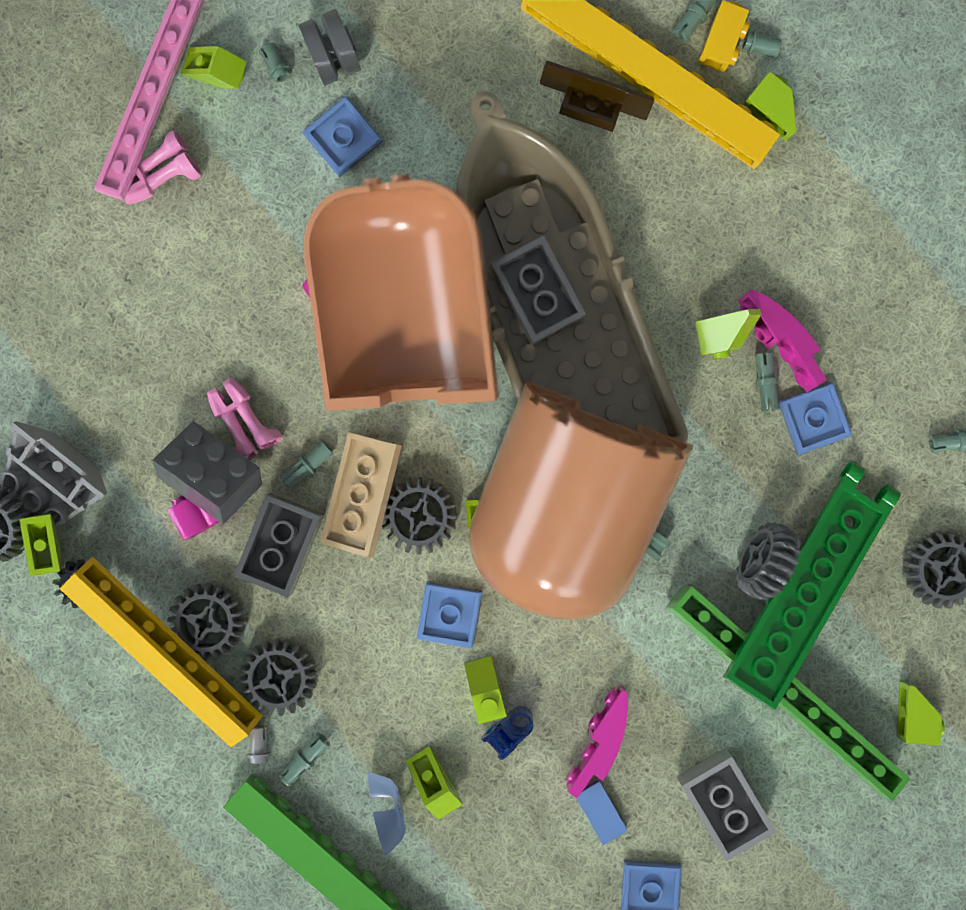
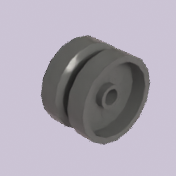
(330, 47)

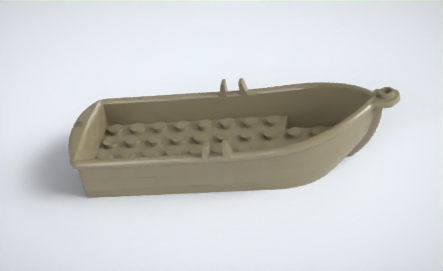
(538, 191)

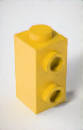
(723, 36)

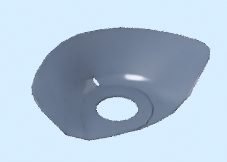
(389, 823)

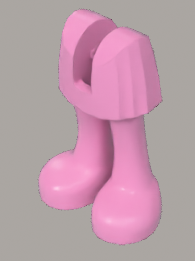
(181, 165)
(263, 436)

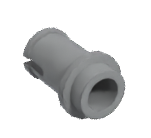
(258, 745)

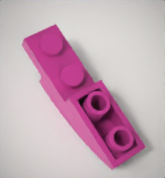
(792, 339)
(608, 733)

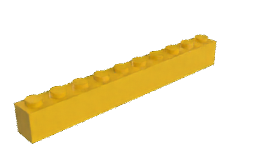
(658, 76)

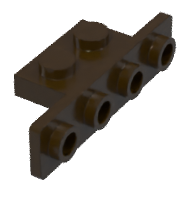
(593, 98)

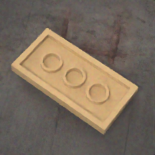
(360, 495)

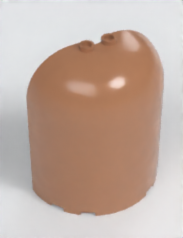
(399, 296)
(571, 506)

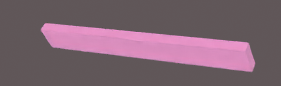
(148, 98)

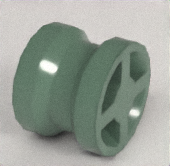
(657, 545)

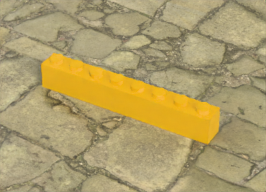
(161, 652)

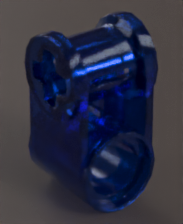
(505, 735)

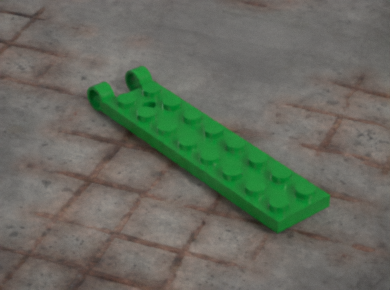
(825, 568)

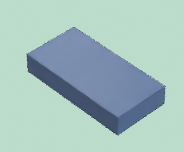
(601, 812)

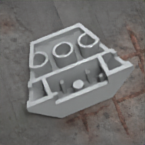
(50, 474)

